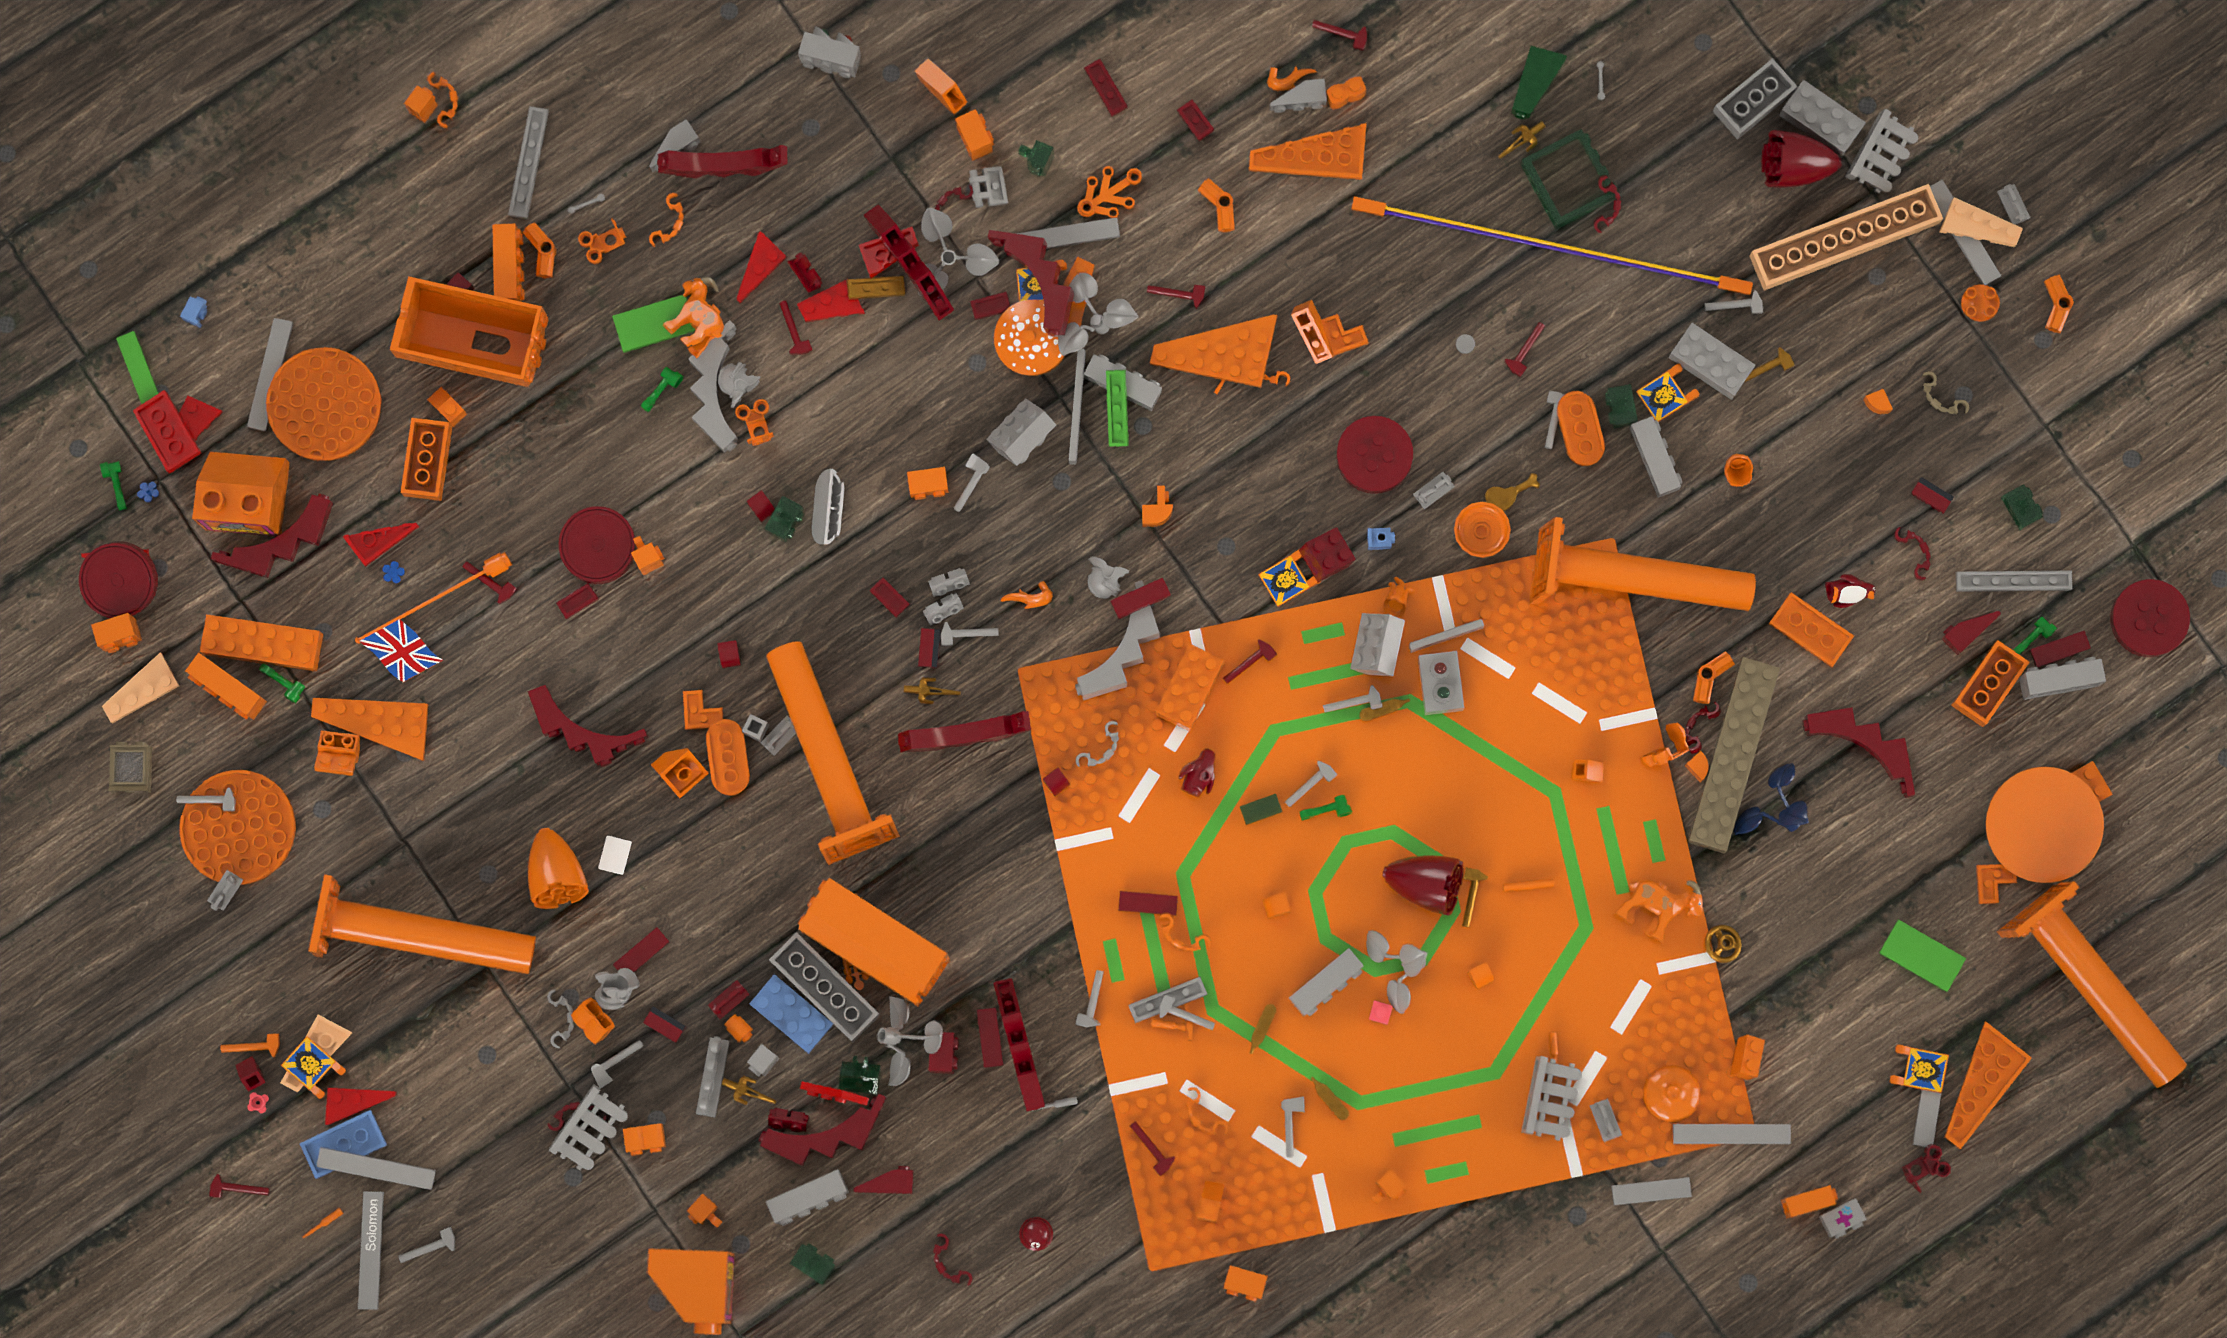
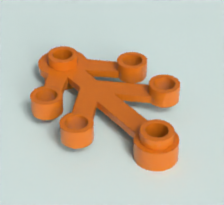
(1106, 194)

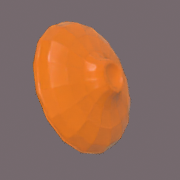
(1482, 529)
(1671, 1093)

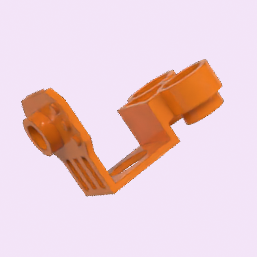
(598, 243)
(755, 419)
(1677, 735)

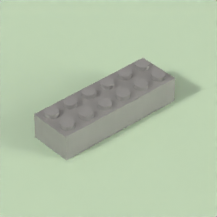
(824, 987)

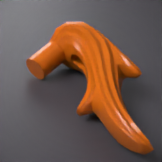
(1288, 82)
(1034, 600)

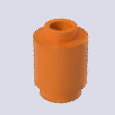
(739, 1028)

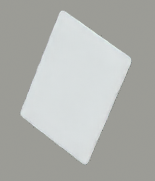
(614, 855)

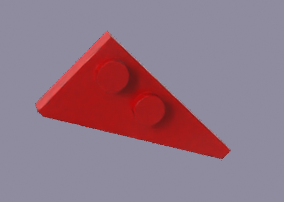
(762, 263)
(372, 544)
(346, 1102)

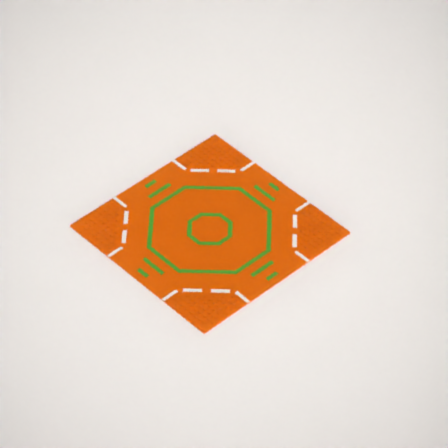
(1488, 785)

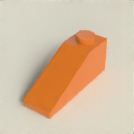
(1312, 331)

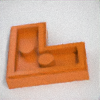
(1340, 340)
(694, 713)
(1988, 879)

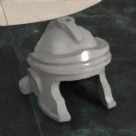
(735, 382)
(1104, 578)
(615, 988)

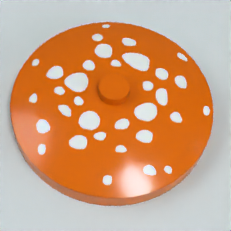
(1024, 342)

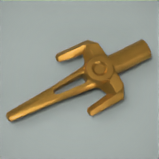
(1527, 136)
(924, 690)
(741, 1089)

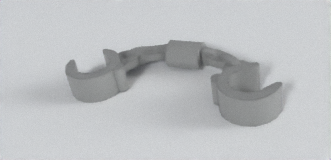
(1108, 754)
(563, 1001)

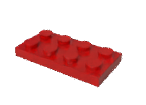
(166, 431)

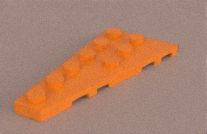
(1323, 155)
(386, 723)
(1989, 1075)

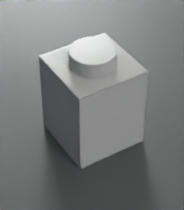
(755, 728)

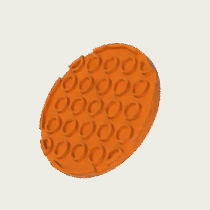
(323, 404)
(2044, 824)
(244, 841)

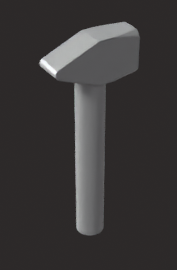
(1754, 303)
(1553, 398)
(948, 634)
(1373, 697)
(1324, 771)
(228, 800)
(1166, 1007)
(1088, 1019)
(448, 1240)

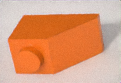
(447, 406)

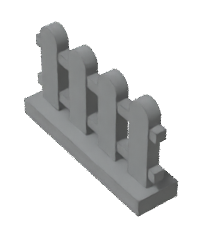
(1882, 142)
(712, 1077)
(1544, 1107)
(579, 1133)

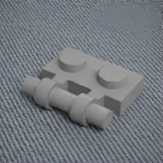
(994, 187)

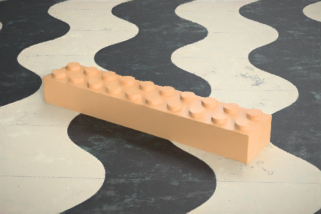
(1846, 237)

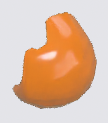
(1738, 470)

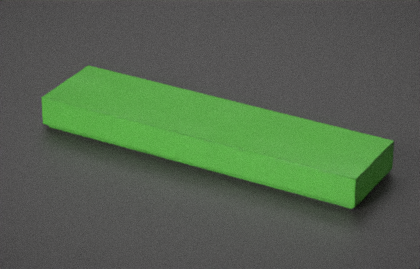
(137, 366)
(1117, 407)

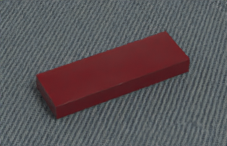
(1105, 87)
(1140, 598)
(2060, 649)
(1147, 903)
(642, 951)
(990, 1037)

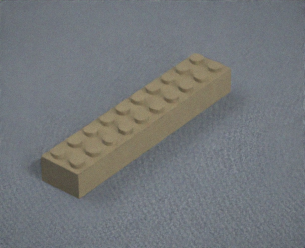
(1733, 755)

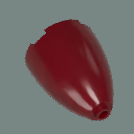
(1801, 159)
(1427, 881)

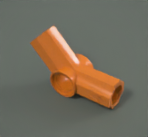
(1224, 213)
(538, 239)
(2058, 314)
(1716, 667)

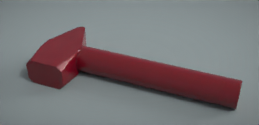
(1360, 38)
(1197, 294)
(800, 347)
(1515, 365)
(505, 592)
(1265, 650)
(1164, 1163)
(218, 1186)

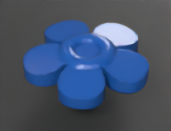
(148, 491)
(393, 572)

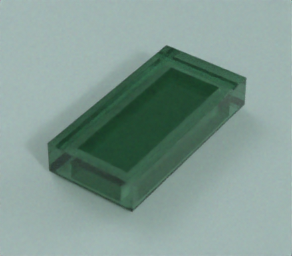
(1260, 809)

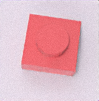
(1380, 1012)

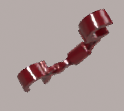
(956, 191)
(1616, 206)
(1924, 547)
(1692, 721)
(559, 1114)
(941, 1268)

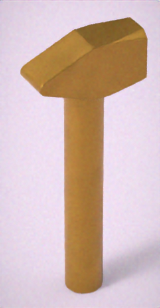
(1783, 359)
(1474, 876)

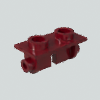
(808, 278)
(728, 999)
(778, 1119)

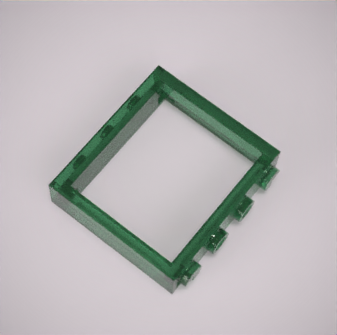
(1540, 190)

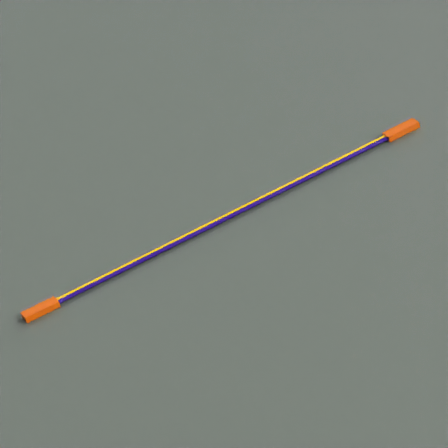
(1725, 283)

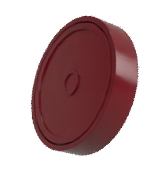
(1374, 454)
(597, 545)
(118, 579)
(2150, 618)

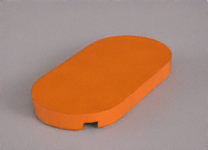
(1580, 428)
(727, 757)

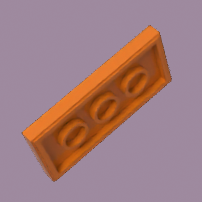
(1811, 629)

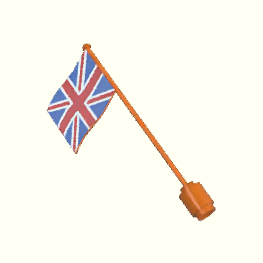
(401, 647)

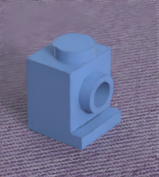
(194, 311)
(1376, 544)

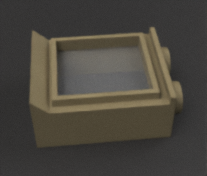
(130, 767)

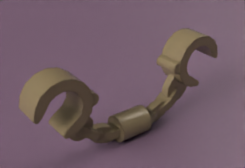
(1935, 403)

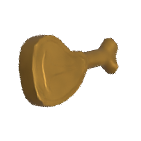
(1506, 497)

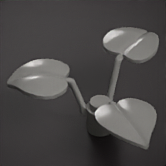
(980, 257)
(1118, 314)
(1412, 961)
(899, 1015)

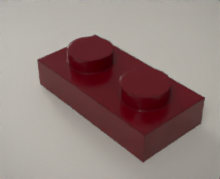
(1195, 120)

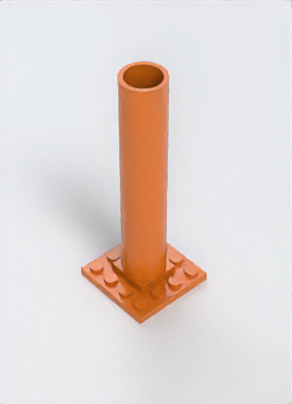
(1633, 574)
(826, 758)
(416, 933)
(2096, 982)

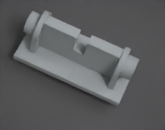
(2013, 204)
(1434, 490)
(957, 580)
(936, 613)
(779, 736)
(224, 890)
(1605, 1120)

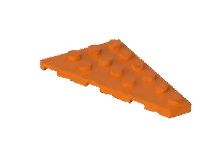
(1227, 353)

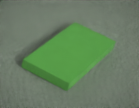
(645, 324)
(1922, 955)

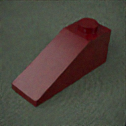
(1967, 631)
(892, 1182)

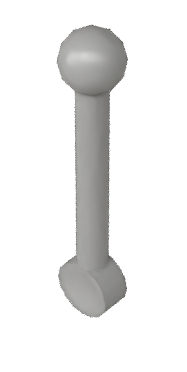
(1601, 95)
(600, 198)

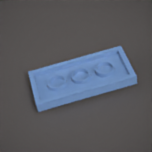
(791, 1014)
(357, 1136)

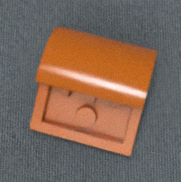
(337, 753)

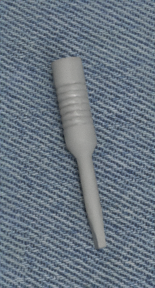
(1062, 1102)

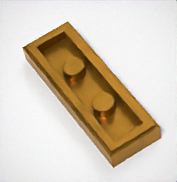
(876, 287)

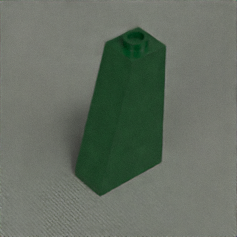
(1538, 75)

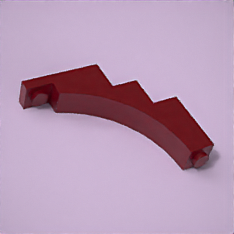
(723, 164)
(1031, 253)
(909, 260)
(260, 557)
(964, 734)
(1890, 753)
(1019, 1044)
(852, 1131)

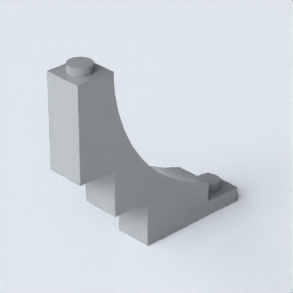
(710, 416)
(1110, 674)

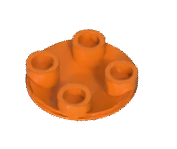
(1980, 302)

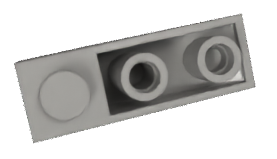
(1307, 94)
(680, 139)

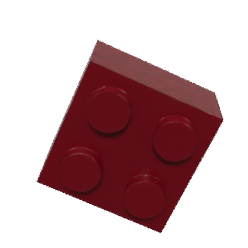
(1327, 554)
(944, 1060)

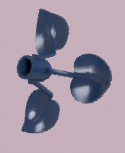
(1790, 817)

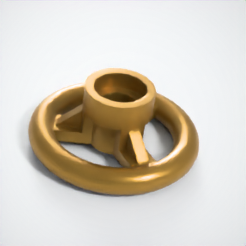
(1730, 943)

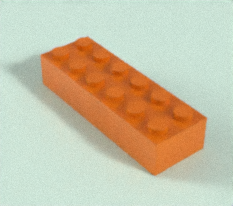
(261, 643)

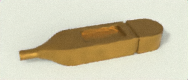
(1387, 707)
(1262, 1026)
(1331, 1100)

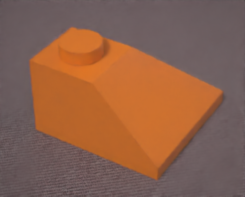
(679, 770)

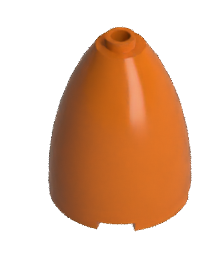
(554, 872)

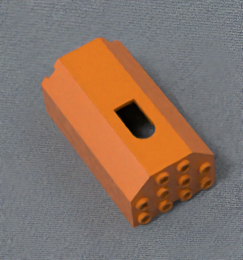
(441, 323)
(873, 942)

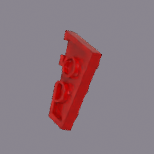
(877, 255)
(829, 304)
(198, 415)
(827, 1093)

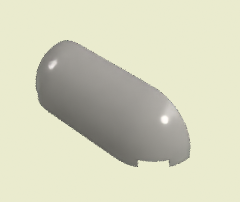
(827, 507)

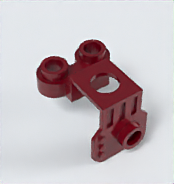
(1929, 1165)

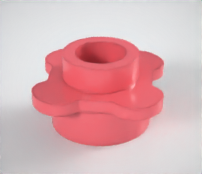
(252, 1102)

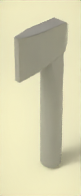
(980, 468)
(598, 1070)
(1288, 1106)

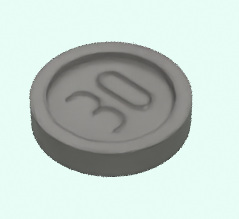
(1465, 344)

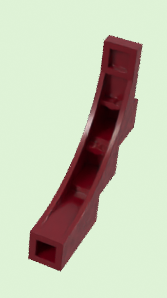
(600, 745)

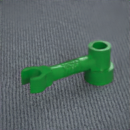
(669, 377)
(112, 470)
(2042, 627)
(293, 690)
(1340, 805)

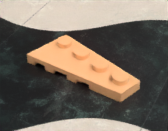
(1973, 222)
(146, 686)
(327, 1036)

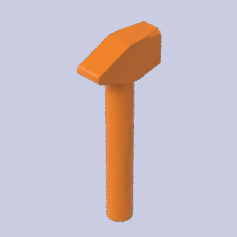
(272, 1045)

